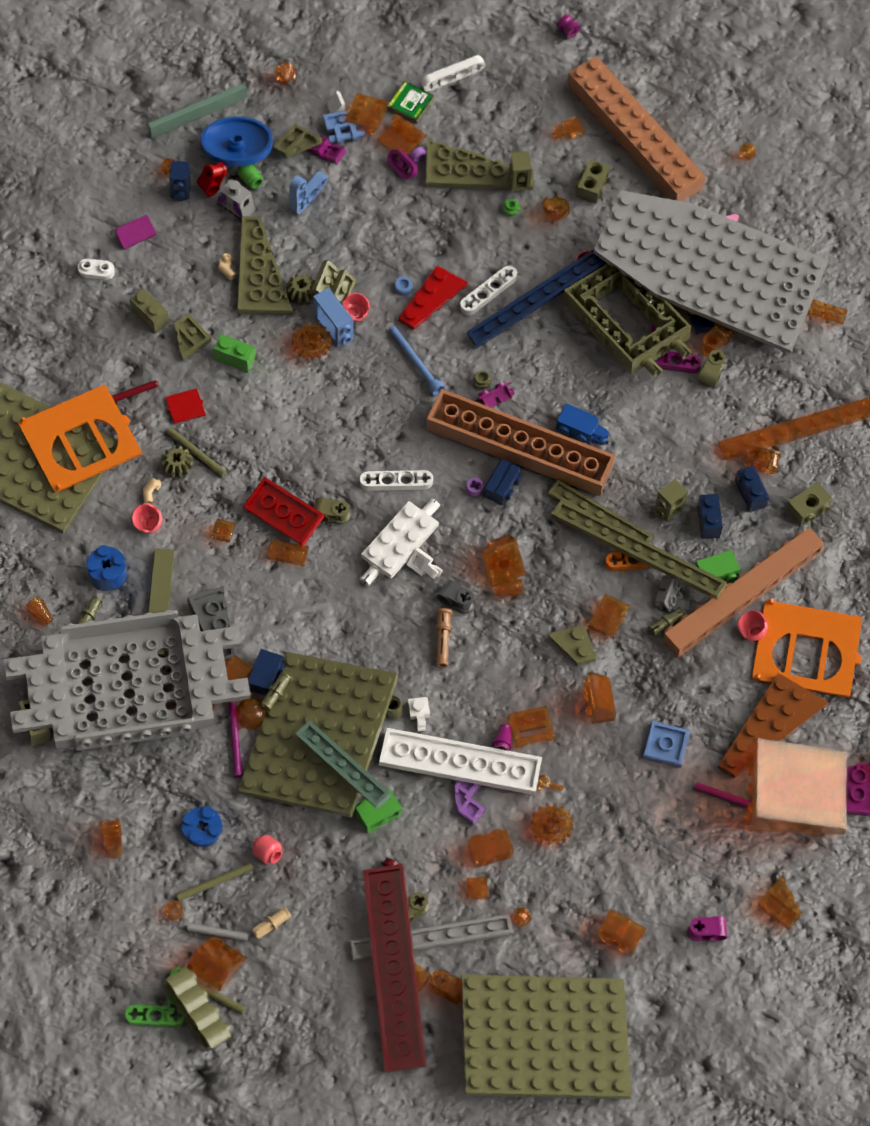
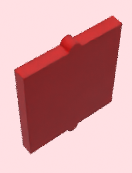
(185, 406)

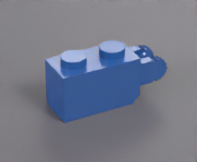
(581, 426)

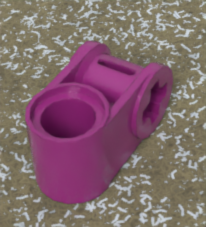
(711, 929)

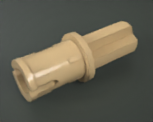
(271, 923)

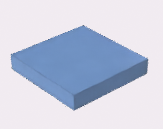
(666, 744)

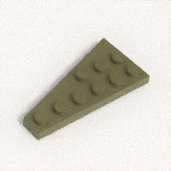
(465, 169)

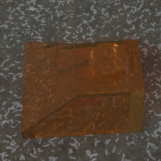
(502, 560)

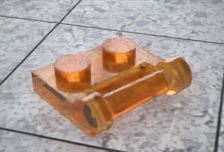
(528, 721)

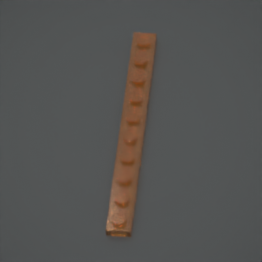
(796, 428)

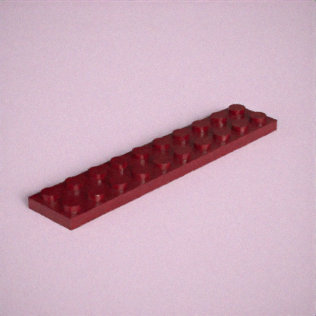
(394, 968)

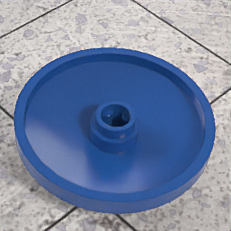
(236, 141)

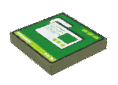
(410, 101)

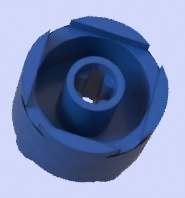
(106, 568)

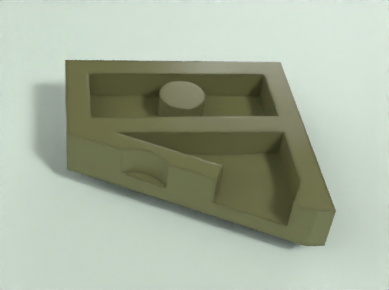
(295, 141)
(190, 336)
(575, 644)

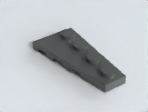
(211, 612)

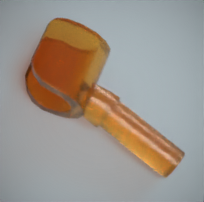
(546, 782)

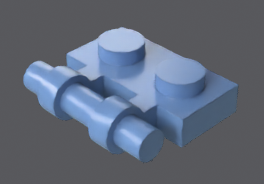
(335, 123)

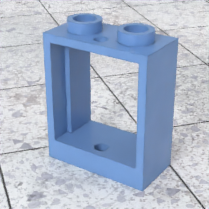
(334, 316)

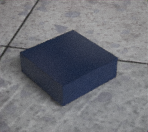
(701, 324)

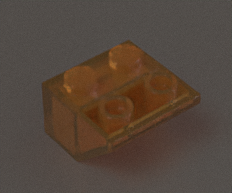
(599, 698)
(216, 962)

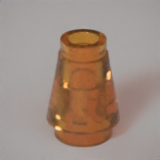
(511, 587)
(39, 610)

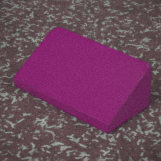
(135, 232)

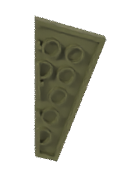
(259, 277)

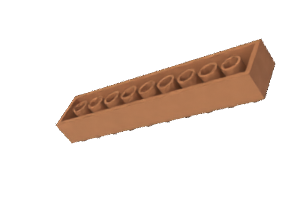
(636, 130)
(520, 442)

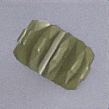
(300, 288)
(171, 464)

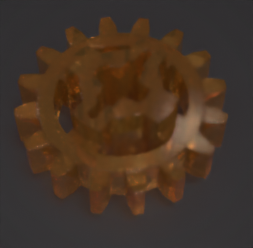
(311, 341)
(560, 826)

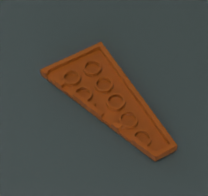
(776, 716)

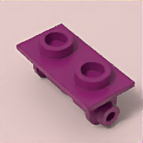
(501, 391)

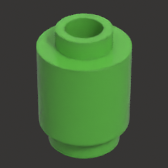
(250, 176)

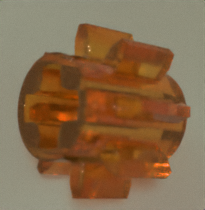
(285, 72)

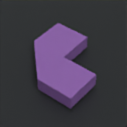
(465, 805)

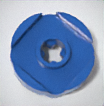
(206, 816)

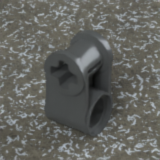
(456, 596)

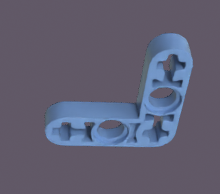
(302, 193)

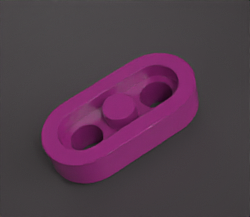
(403, 165)

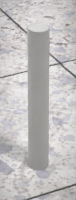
(217, 932)

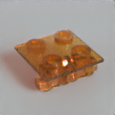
(367, 112)
(402, 135)

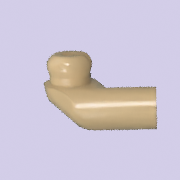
(224, 266)

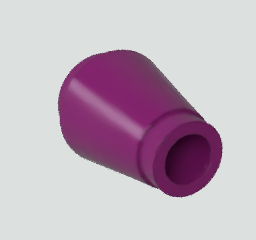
(503, 738)

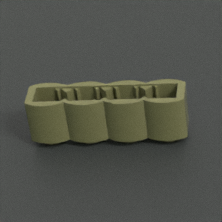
(196, 1009)

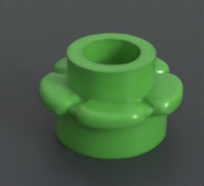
(511, 211)

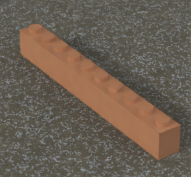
(743, 592)

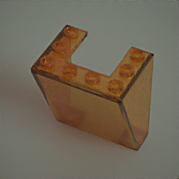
(795, 788)

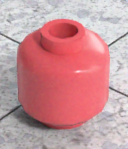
(267, 849)

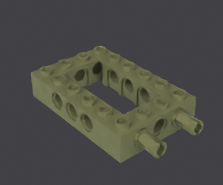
(669, 324)

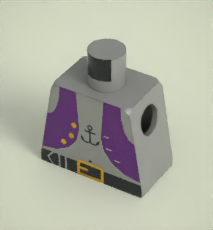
(236, 199)

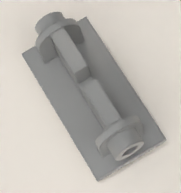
(668, 598)

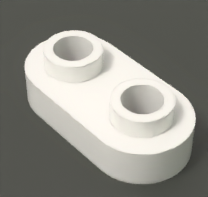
(95, 269)

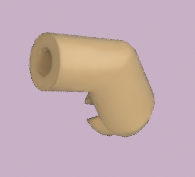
(149, 488)

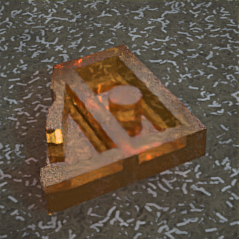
(781, 904)

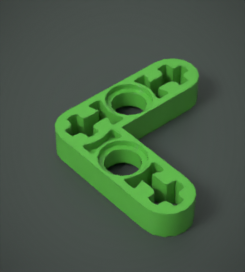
(166, 1013)

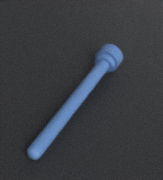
(434, 385)

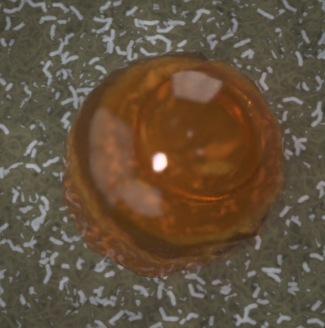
(555, 208)
(250, 713)

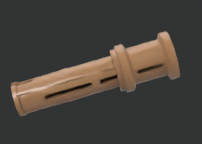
(443, 629)

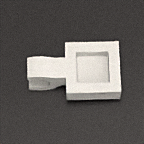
(422, 564)
(419, 710)

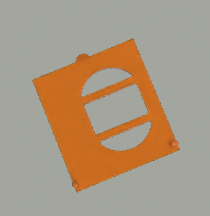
(83, 409)
(829, 626)

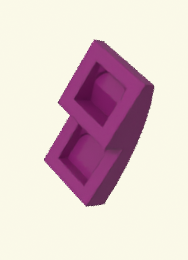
(328, 151)

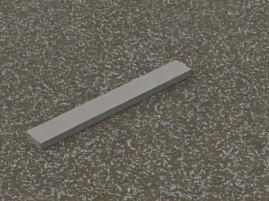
(444, 935)

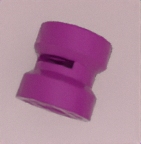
(567, 25)

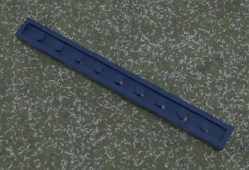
(534, 299)

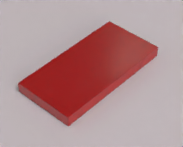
(283, 511)

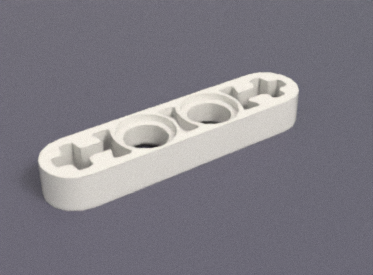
(452, 73)
(488, 290)
(396, 477)

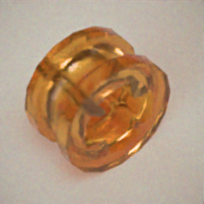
(170, 905)

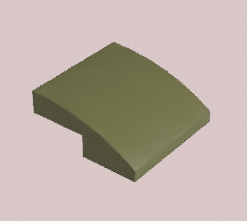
(338, 281)

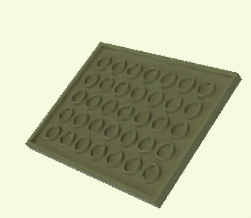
(23, 479)
(345, 705)
(545, 1037)

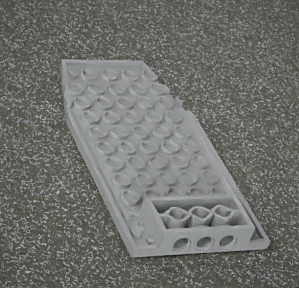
(712, 266)

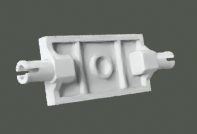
(399, 540)

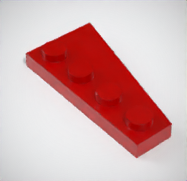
(432, 295)

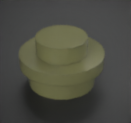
(482, 379)

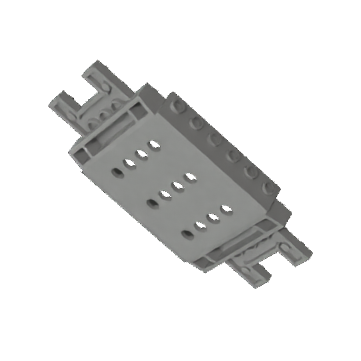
(59, 695)

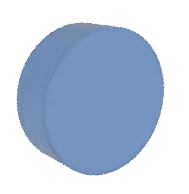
(403, 285)

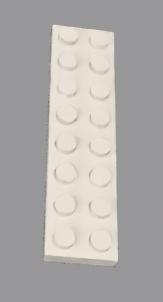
(460, 761)

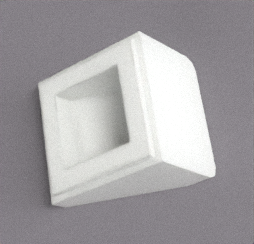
(336, 103)

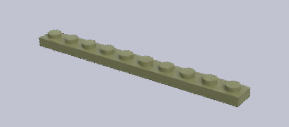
(639, 549)

